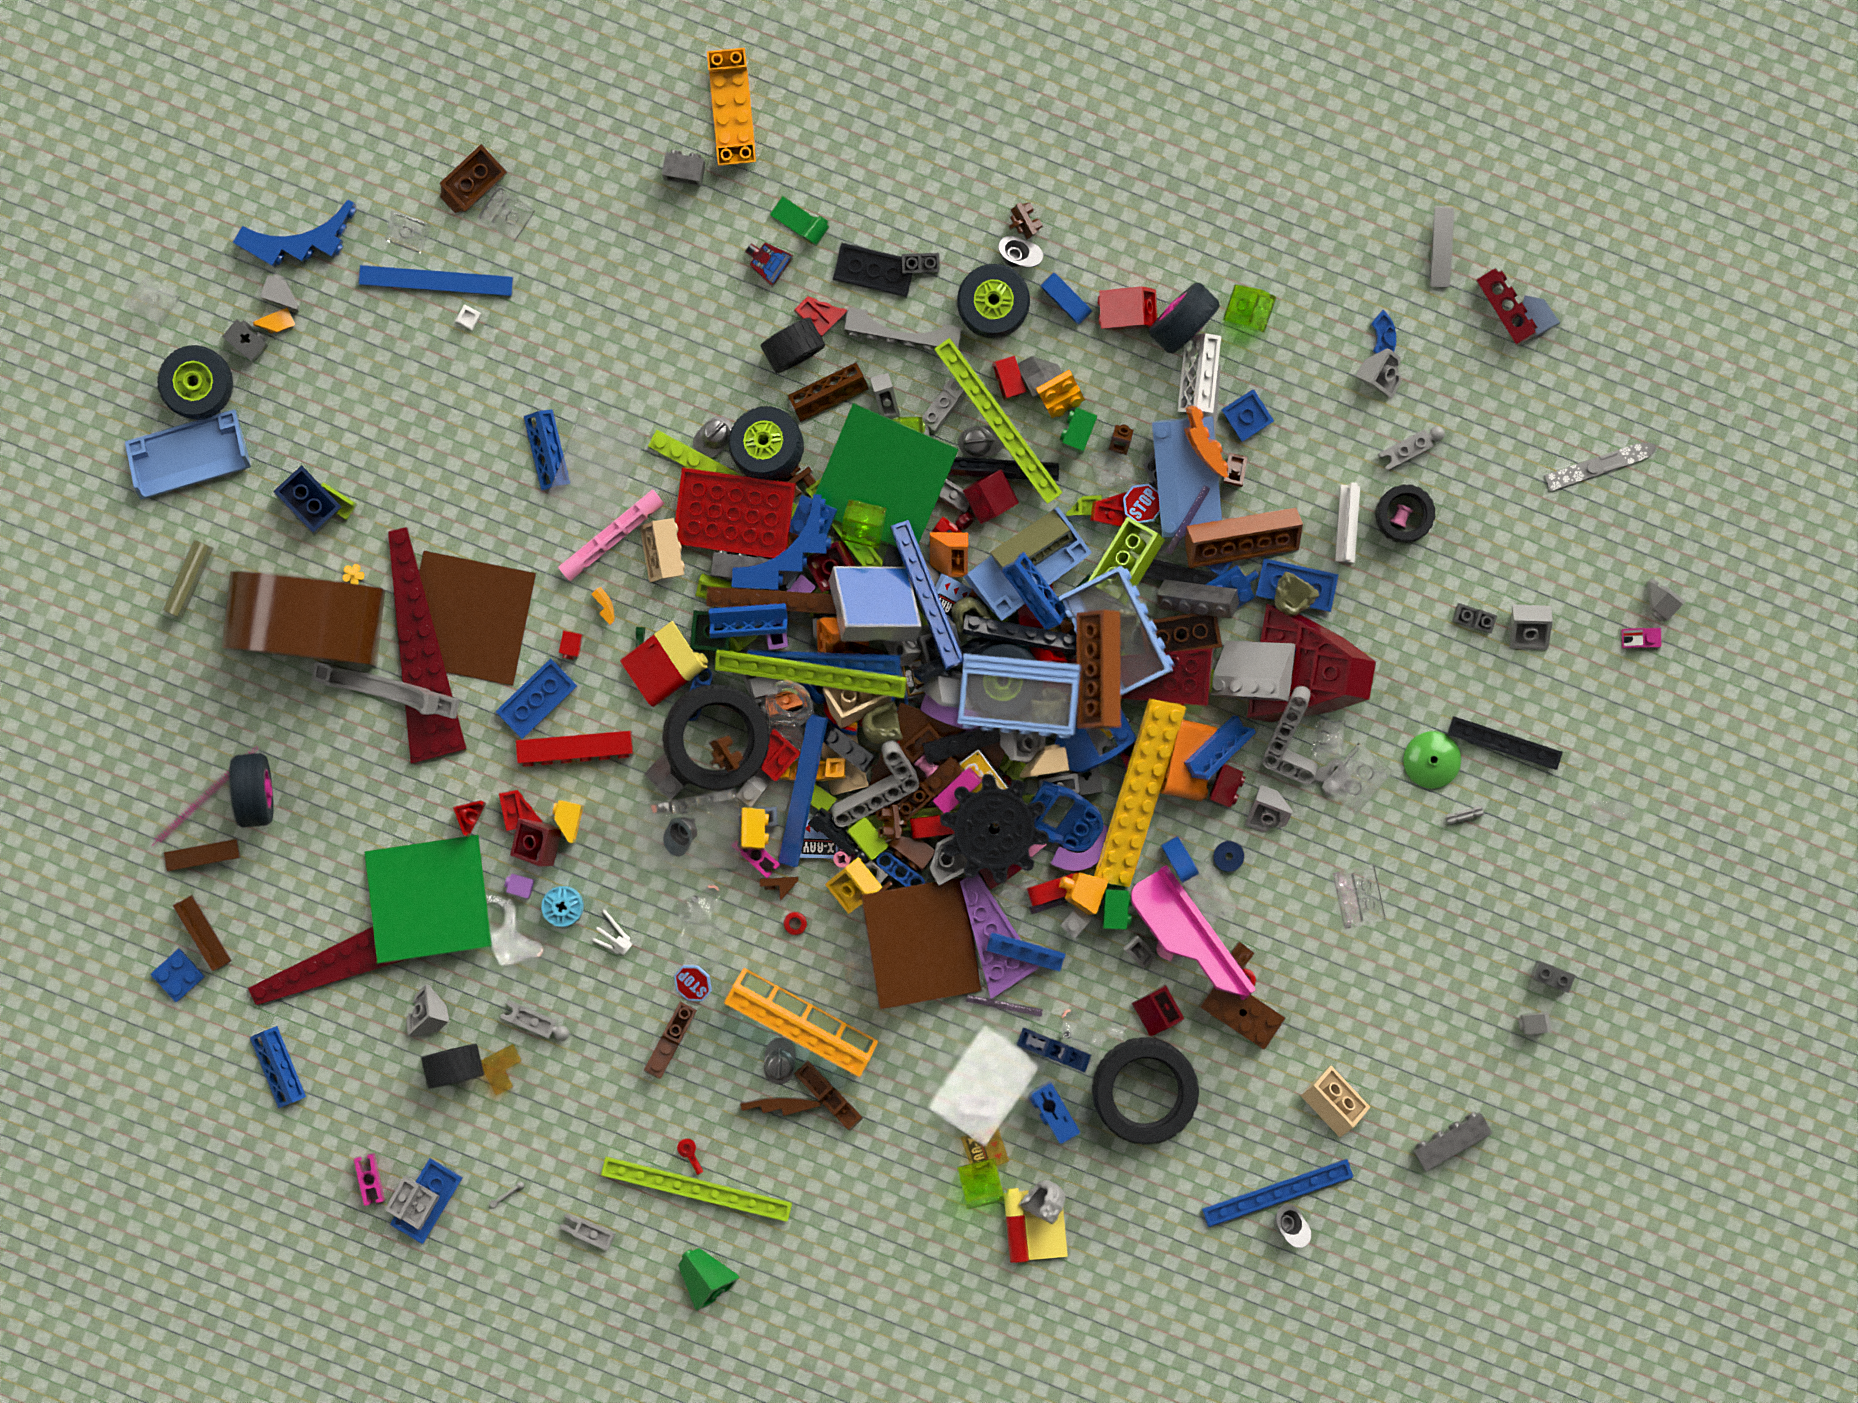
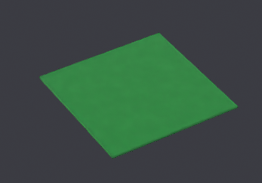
(888, 468)
(428, 898)

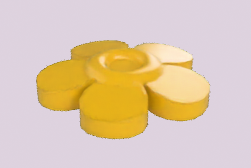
(353, 574)

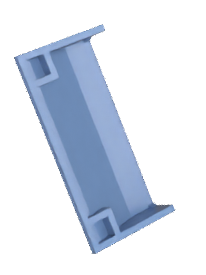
(187, 454)
(1182, 476)
(998, 592)

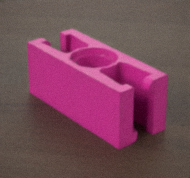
(946, 800)
(747, 855)
(361, 1178)

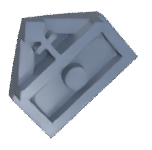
(1541, 314)

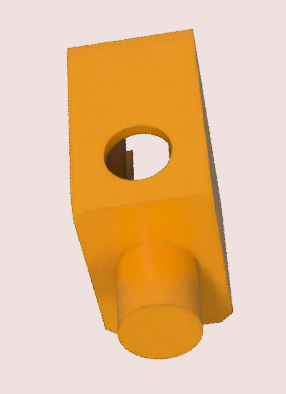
(1084, 891)

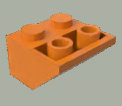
(949, 553)

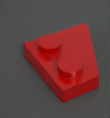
(821, 313)
(1109, 510)
(779, 756)
(515, 808)

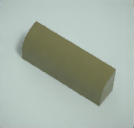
(1036, 541)
(188, 578)

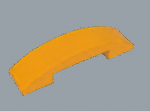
(827, 770)

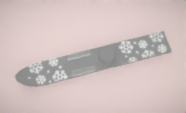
(1599, 465)

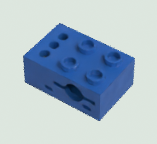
(1054, 1112)

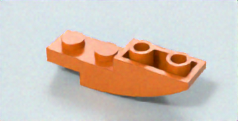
(1207, 450)

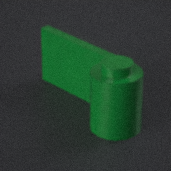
(800, 221)

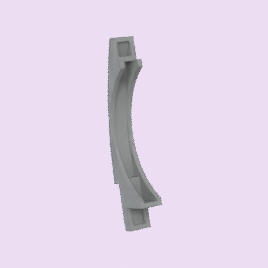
(411, 695)

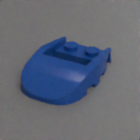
(1082, 753)
(1078, 827)

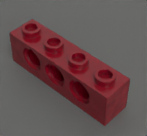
(1518, 334)

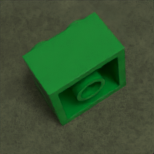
(1079, 430)
(1116, 909)

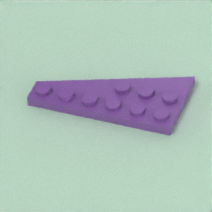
(986, 918)

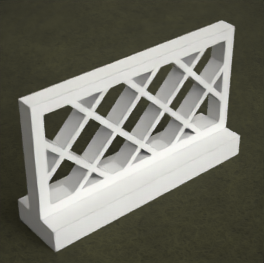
(1206, 373)
(1347, 523)

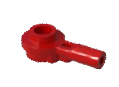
(687, 1148)

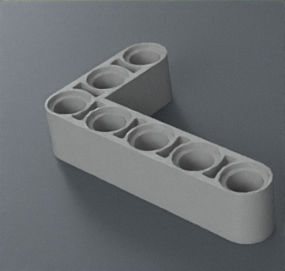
(1279, 751)
(863, 802)

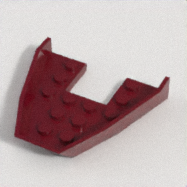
(1323, 663)

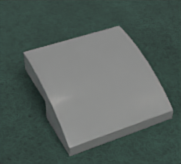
(412, 1202)

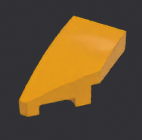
(276, 321)
(608, 611)

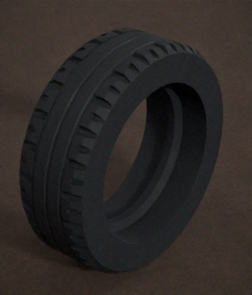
(674, 737)
(1159, 1130)

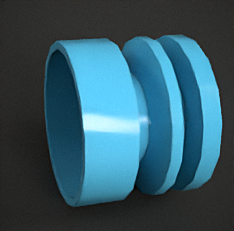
(572, 900)

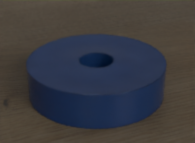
(1237, 856)

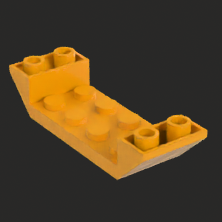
(731, 106)

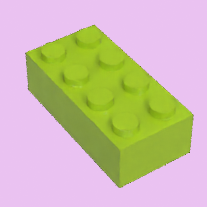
(1132, 549)

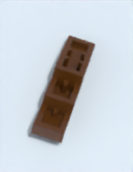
(913, 747)
(202, 855)
(828, 1095)
(788, 1104)

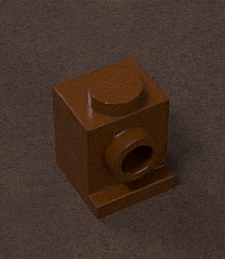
(1122, 434)

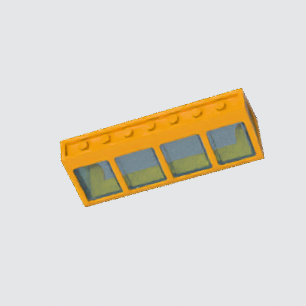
(801, 1022)

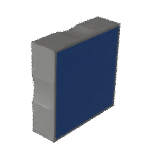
(874, 603)

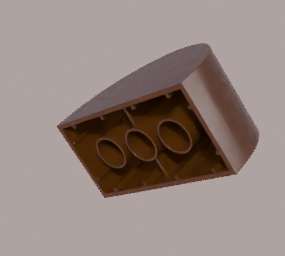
(303, 617)

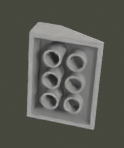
(1254, 671)

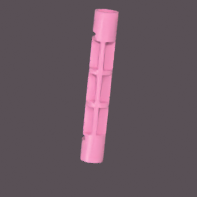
(611, 535)

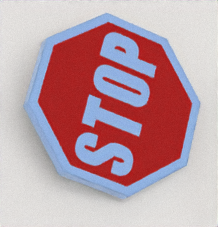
(1142, 503)
(692, 983)

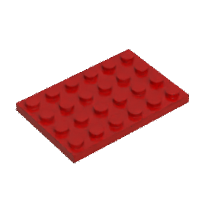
(734, 512)

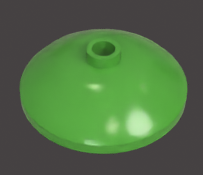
(1418, 756)

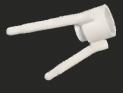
(620, 944)

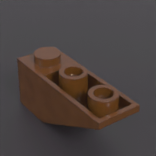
(913, 851)

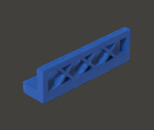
(549, 447)
(1033, 593)
(748, 618)
(1218, 747)
(1025, 951)
(280, 1065)

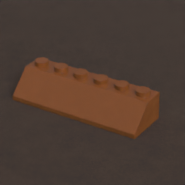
(1243, 537)
(1100, 669)

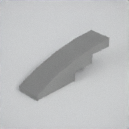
(1442, 246)

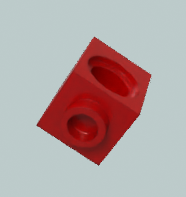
(570, 644)

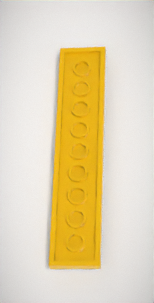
(1139, 792)

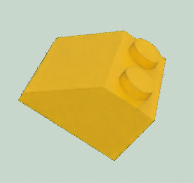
(568, 818)
(753, 828)
(851, 884)

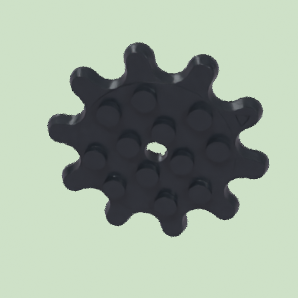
(1000, 849)

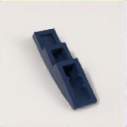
(1054, 1050)

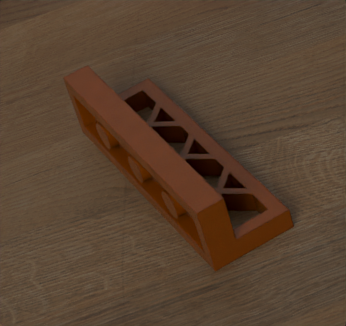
(830, 394)
(202, 933)

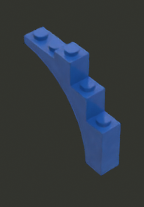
(325, 238)
(810, 540)

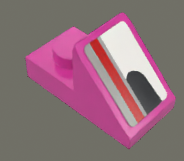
(1641, 637)

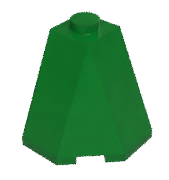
(705, 1277)

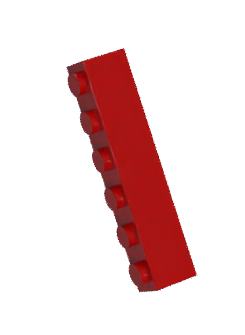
(574, 747)

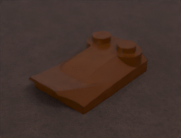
(471, 180)

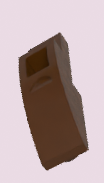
(930, 789)
(670, 1040)

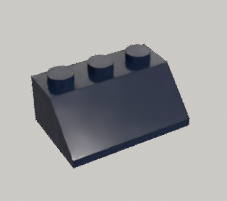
(307, 500)

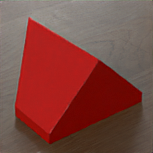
(468, 815)

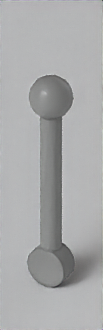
(493, 1203)

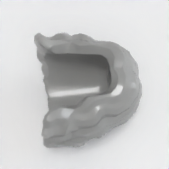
(1044, 1201)

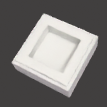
(468, 317)

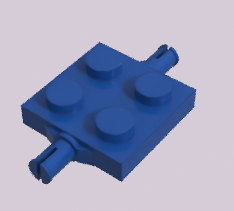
(1237, 580)

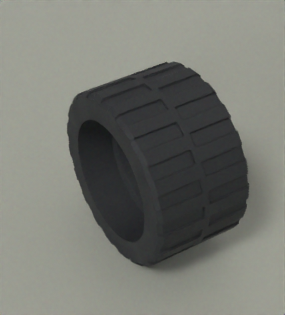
(792, 345)
(1425, 502)
(452, 1066)

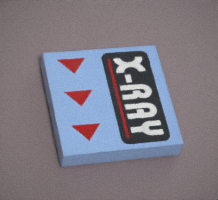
(950, 592)
(817, 845)

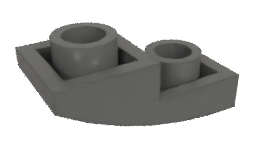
(920, 262)
(1474, 618)

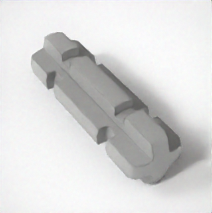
(1464, 815)

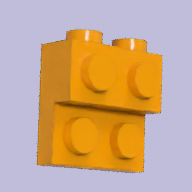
(1060, 394)

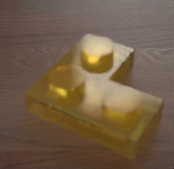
(495, 1066)

